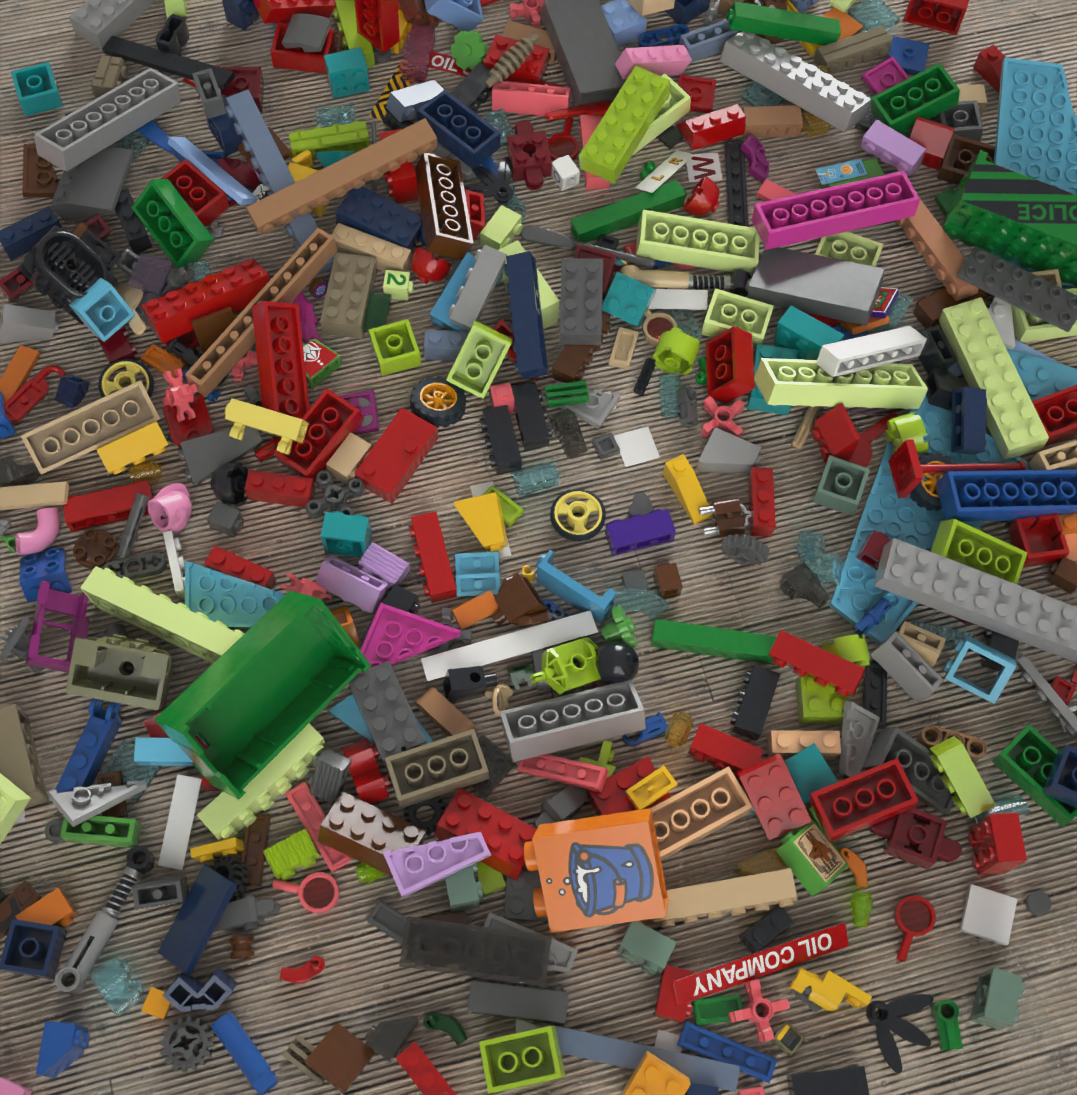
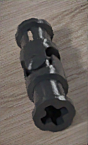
(187, 354)

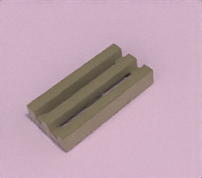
(293, 1047)

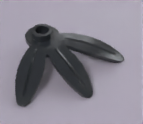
(494, 185)
(889, 1021)

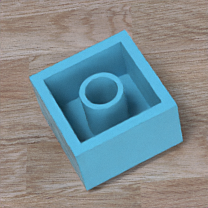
(102, 309)

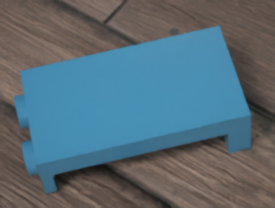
(440, 311)
(572, 591)

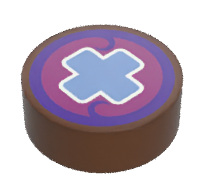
(318, 287)

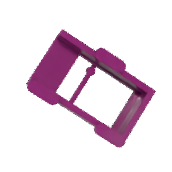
(60, 603)

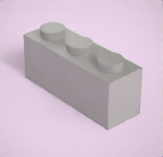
(906, 667)

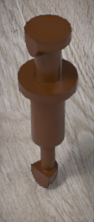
(338, 46)

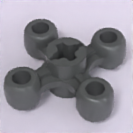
(332, 491)

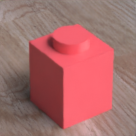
(502, 395)

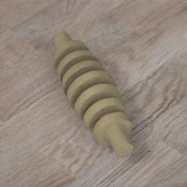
(511, 60)

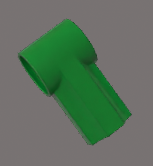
(947, 1028)

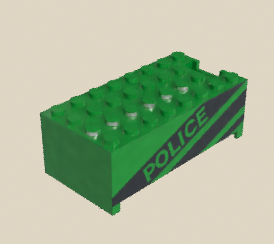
(1015, 218)

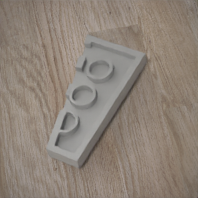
(561, 954)

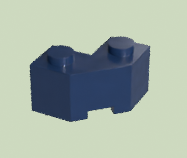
(189, 994)

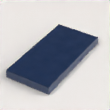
(197, 919)

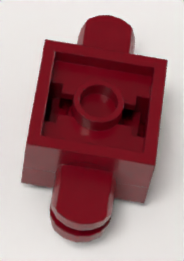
(529, 155)
(917, 838)

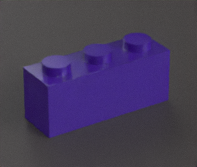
(640, 531)

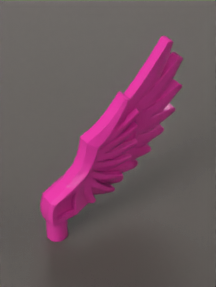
(307, 318)

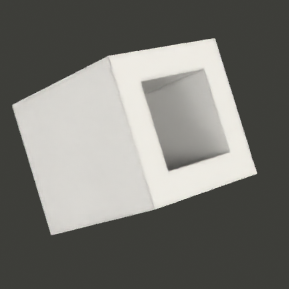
(565, 172)

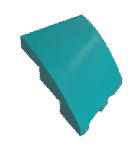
(809, 772)

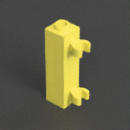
(267, 421)

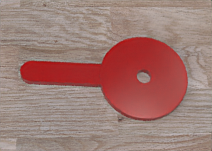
(593, 109)
(863, 452)

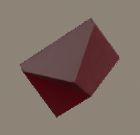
(241, 171)

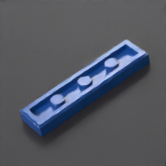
(726, 1050)

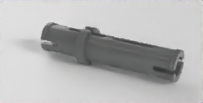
(134, 520)

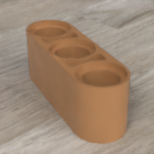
(443, 713)
(941, 734)

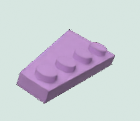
(428, 863)

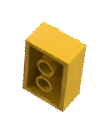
(132, 448)

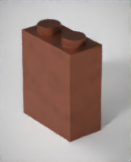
(416, 13)

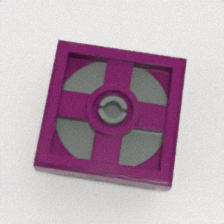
(366, 404)

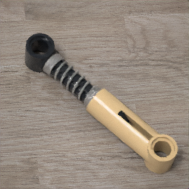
(662, 279)

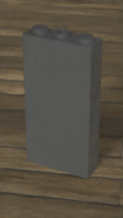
(584, 48)
(816, 284)

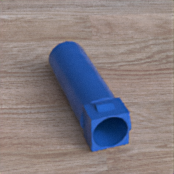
(245, 1053)

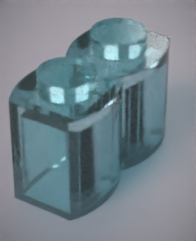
(117, 985)

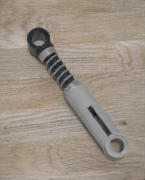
(103, 924)

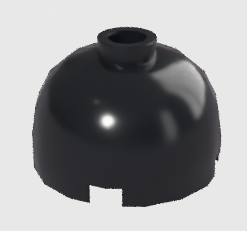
(229, 483)
(617, 662)

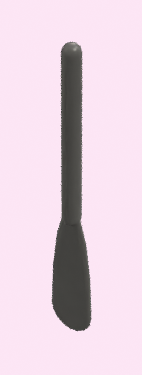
(548, 237)

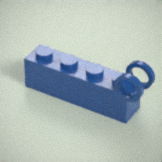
(91, 747)

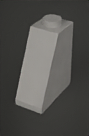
(26, 324)
(728, 454)

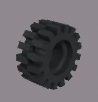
(430, 826)
(236, 871)

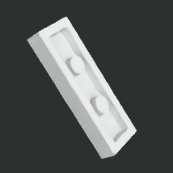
(176, 562)

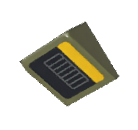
(787, 1039)

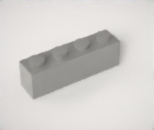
(478, 288)

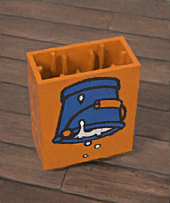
(598, 871)

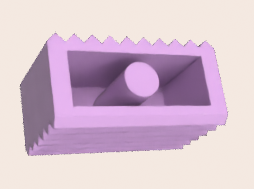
(384, 565)

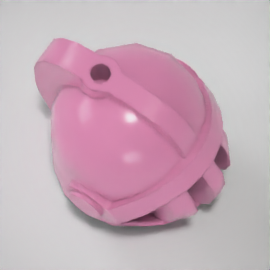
(171, 508)

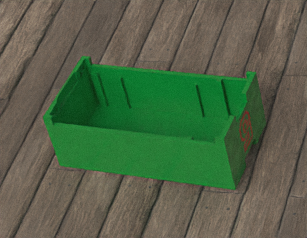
(263, 692)

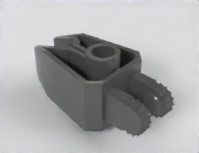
(562, 806)
(247, 913)

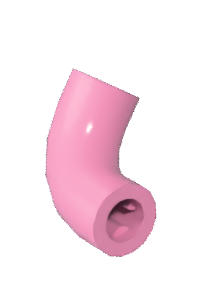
(42, 536)

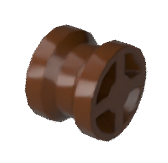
(242, 947)

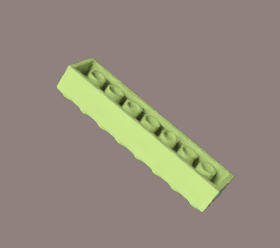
(989, 367)
(807, 384)
(159, 615)

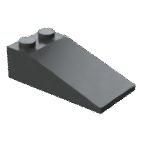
(917, 765)

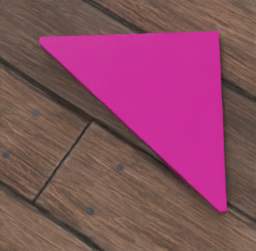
(401, 635)

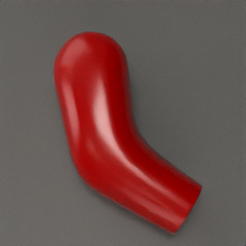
(304, 973)

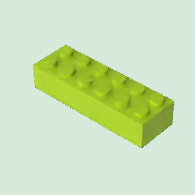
(624, 124)

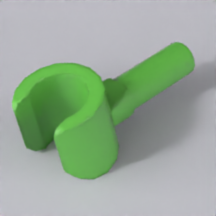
(8, 541)

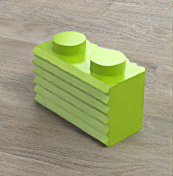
(291, 854)

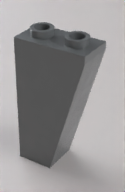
(209, 452)

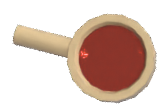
(656, 324)

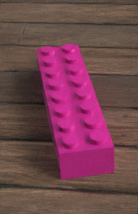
(835, 210)

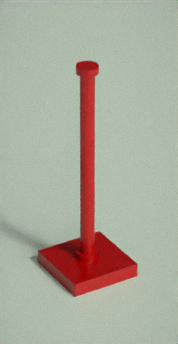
(908, 471)

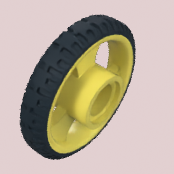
(133, 368)
(578, 523)

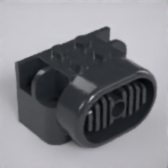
(49, 271)

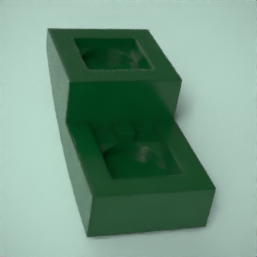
(377, 310)

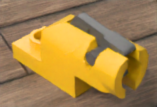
(827, 991)

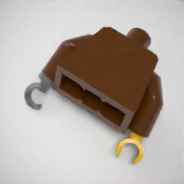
(521, 602)

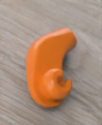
(857, 867)

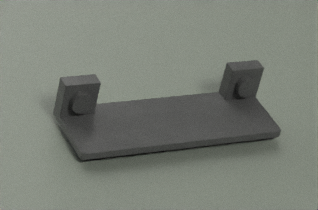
(1020, 288)

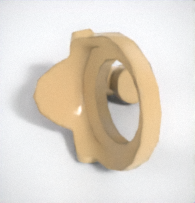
(503, 692)

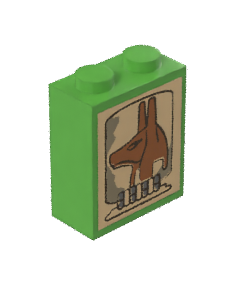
(811, 857)

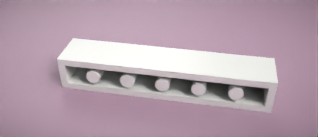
(870, 351)

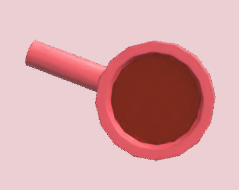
(316, 892)

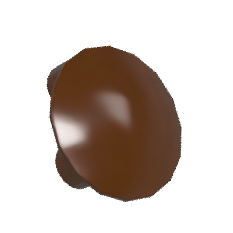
(95, 548)

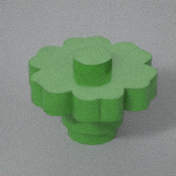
(468, 49)
(620, 628)

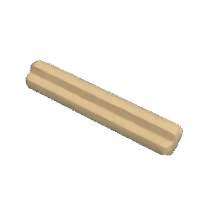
(805, 426)

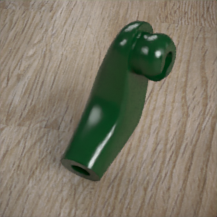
(445, 1023)

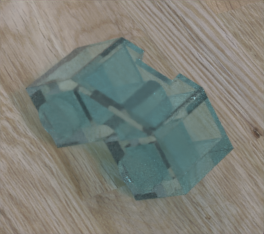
(825, 567)

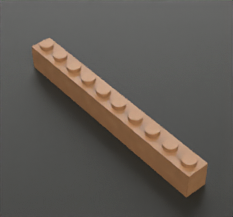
(342, 177)
(240, 334)

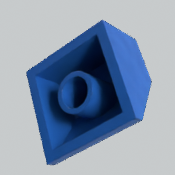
(60, 1047)

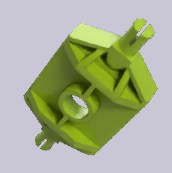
(558, 665)

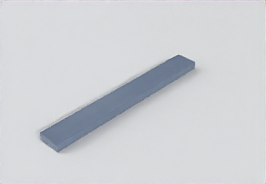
(629, 1054)

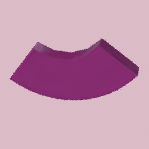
(756, 157)

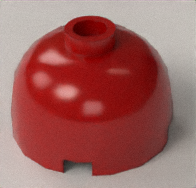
(703, 198)
(429, 266)

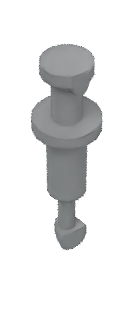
(712, 13)

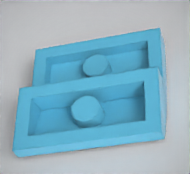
(477, 573)

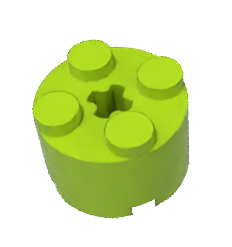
(676, 352)
(907, 427)
(850, 648)

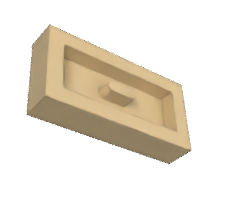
(623, 348)

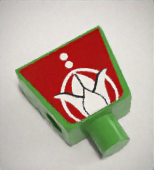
(319, 362)

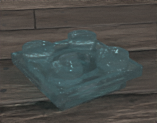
(755, 97)

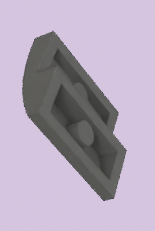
(307, 32)

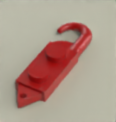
(30, 394)

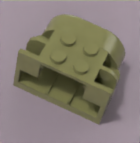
(101, 673)

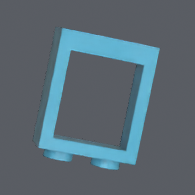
(1009, 665)
(159, 753)

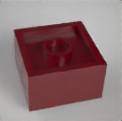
(246, 79)
(609, 263)

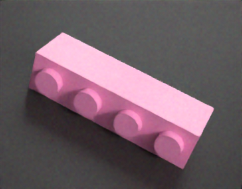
(658, 60)

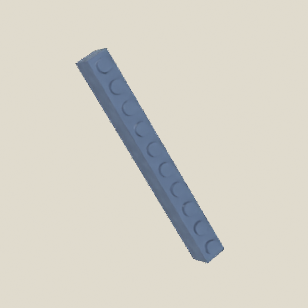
(268, 161)

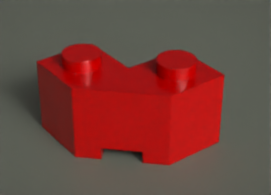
(365, 771)

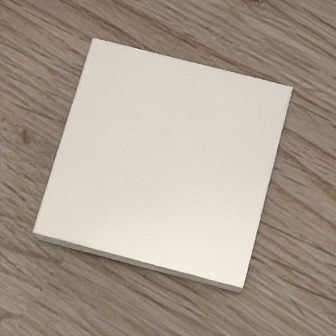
(988, 914)

